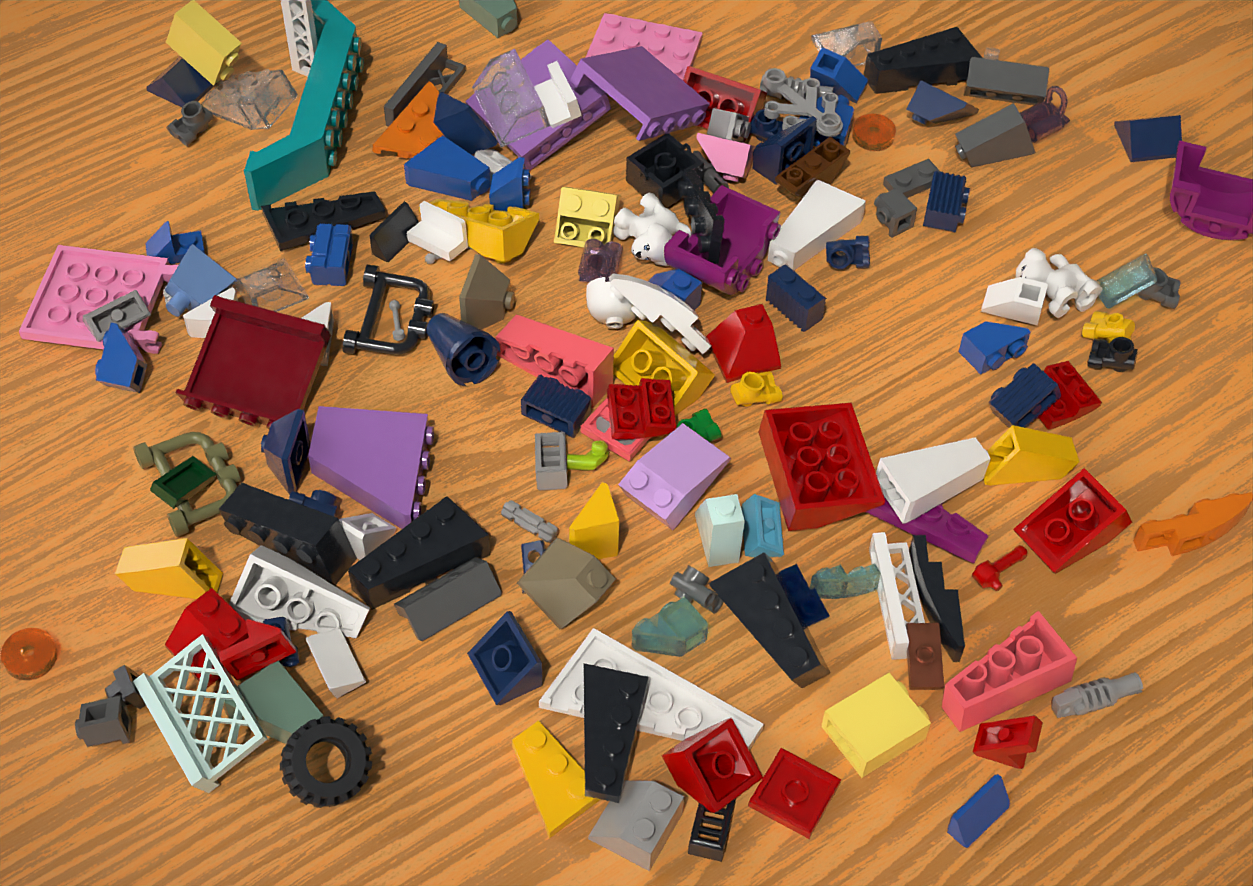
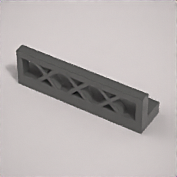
(428, 70)

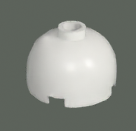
(607, 306)

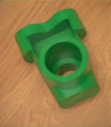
(703, 425)

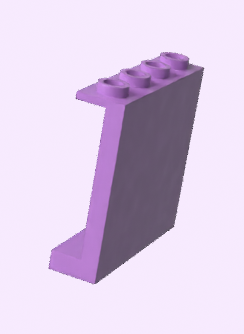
(644, 90)
(591, 101)

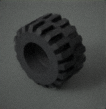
(349, 743)

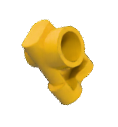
(1108, 326)
(756, 389)

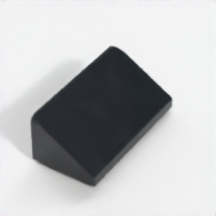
(391, 234)

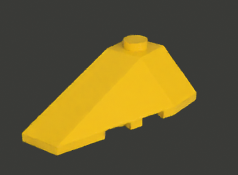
(491, 231)

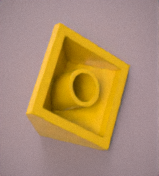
(597, 525)

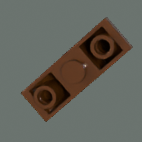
(818, 164)

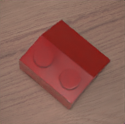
(212, 618)

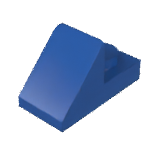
(171, 246)

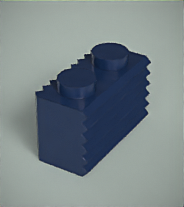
(945, 201)
(795, 298)
(1024, 397)
(556, 405)

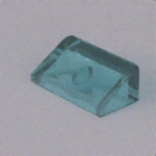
(1127, 281)

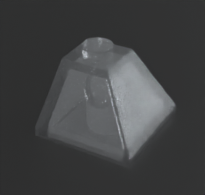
(851, 41)
(271, 286)

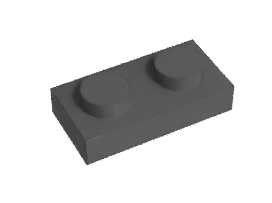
(912, 179)

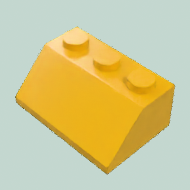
(656, 355)

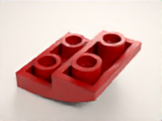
(1075, 400)
(641, 409)

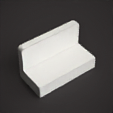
(558, 97)
(439, 232)

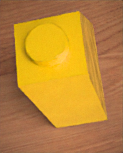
(1029, 456)
(168, 569)

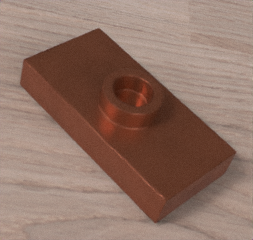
(924, 656)

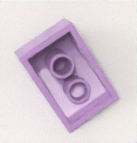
(674, 475)

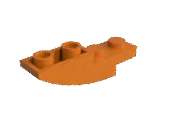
(1202, 526)

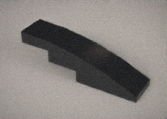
(939, 603)

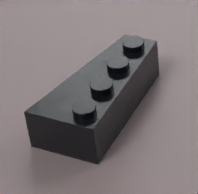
(928, 59)
(291, 530)
(418, 554)

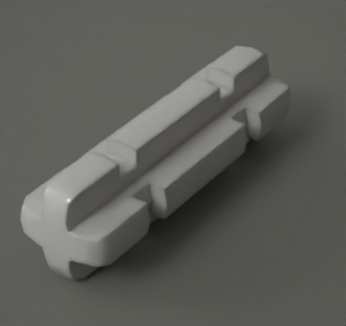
(529, 521)

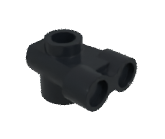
(1117, 354)

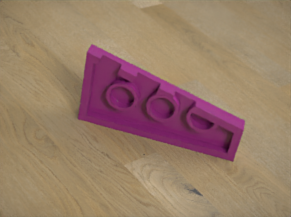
(941, 529)

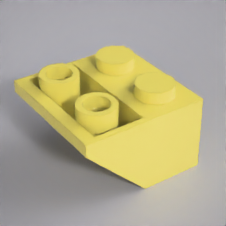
(585, 216)

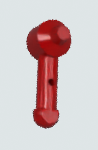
(988, 573)

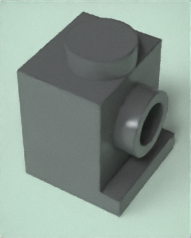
(895, 212)
(104, 722)

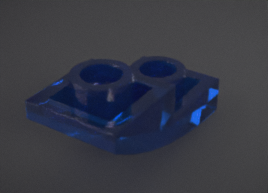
(806, 599)

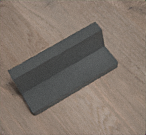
(1006, 81)
(449, 598)

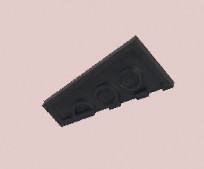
(702, 214)
(296, 223)
(610, 724)

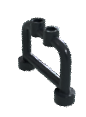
(417, 327)

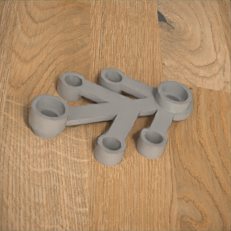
(827, 123)

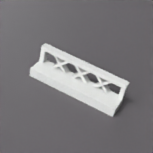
(300, 33)
(888, 594)

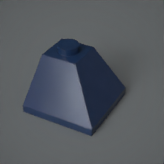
(937, 106)
(784, 149)
(287, 448)

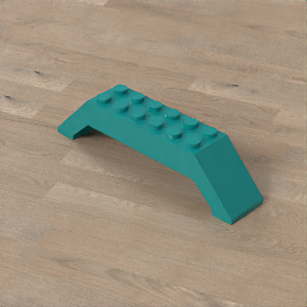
(320, 117)

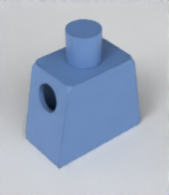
(196, 282)

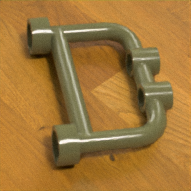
(215, 454)

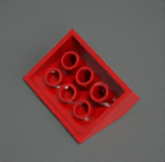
(819, 464)

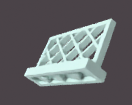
(180, 734)

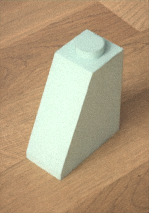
(721, 529)

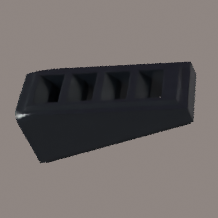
(708, 848)

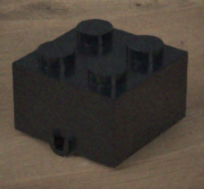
(660, 168)

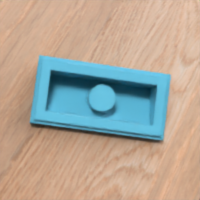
(762, 527)

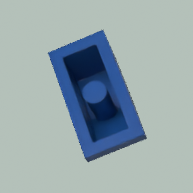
(681, 285)

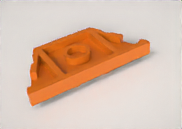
(413, 127)

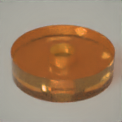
(873, 132)
(31, 666)

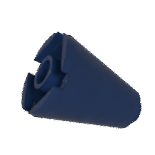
(463, 349)

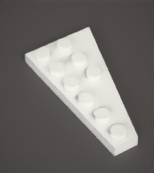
(671, 703)

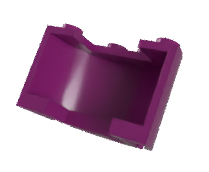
(1208, 199)
(745, 241)

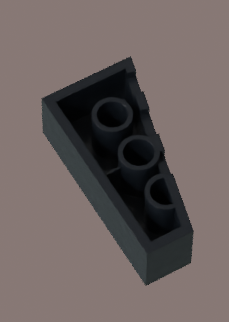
(770, 614)

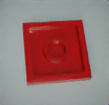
(794, 793)

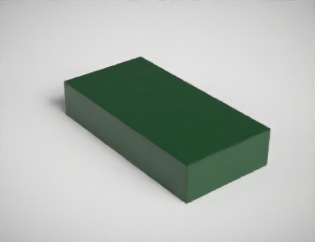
(183, 482)

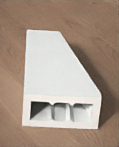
(818, 218)
(930, 476)

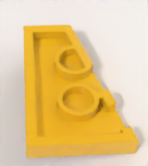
(552, 777)

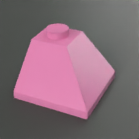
(727, 155)

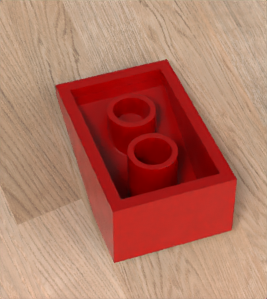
(1073, 522)

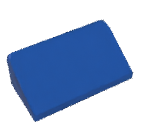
(979, 812)

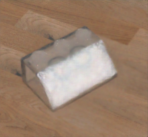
(509, 99)

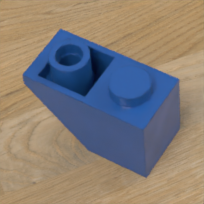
(840, 73)
(509, 186)
(993, 344)
(121, 361)

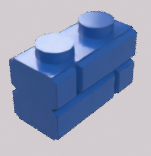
(330, 254)

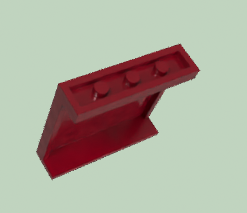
(255, 363)

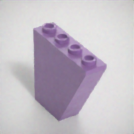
(374, 458)

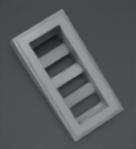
(550, 461)

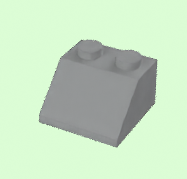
(639, 822)

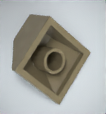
(485, 294)
(565, 582)

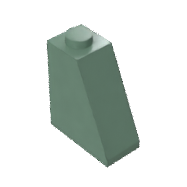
(494, 15)
(275, 702)

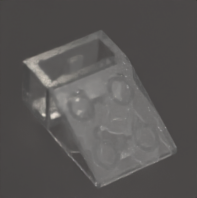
(251, 98)

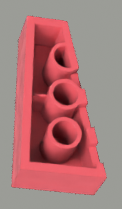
(558, 355)
(1010, 674)

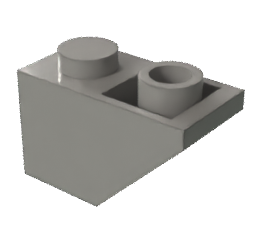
(729, 125)

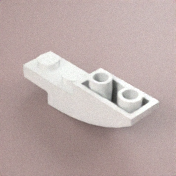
(652, 301)

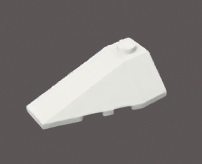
(281, 587)

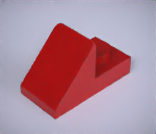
(262, 648)
(1008, 740)

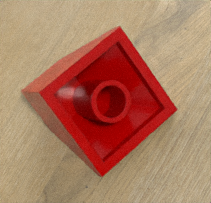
(745, 343)
(713, 765)

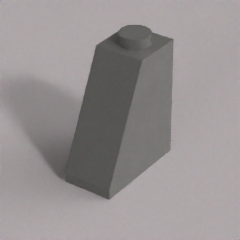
(995, 138)

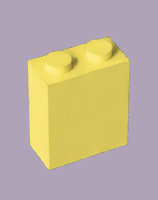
(203, 42)
(876, 724)

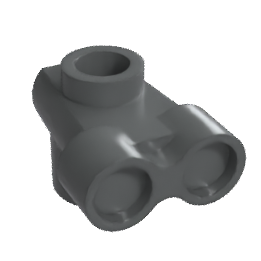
(194, 121)
(1163, 291)
(692, 586)

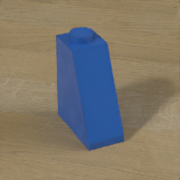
(448, 171)

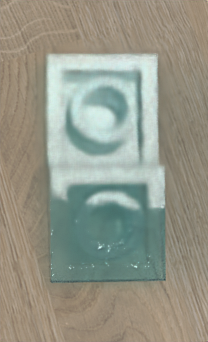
(836, 584)

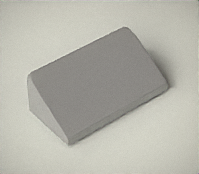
(122, 311)

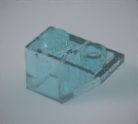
(672, 631)

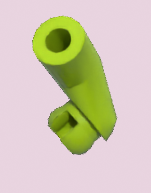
(591, 459)

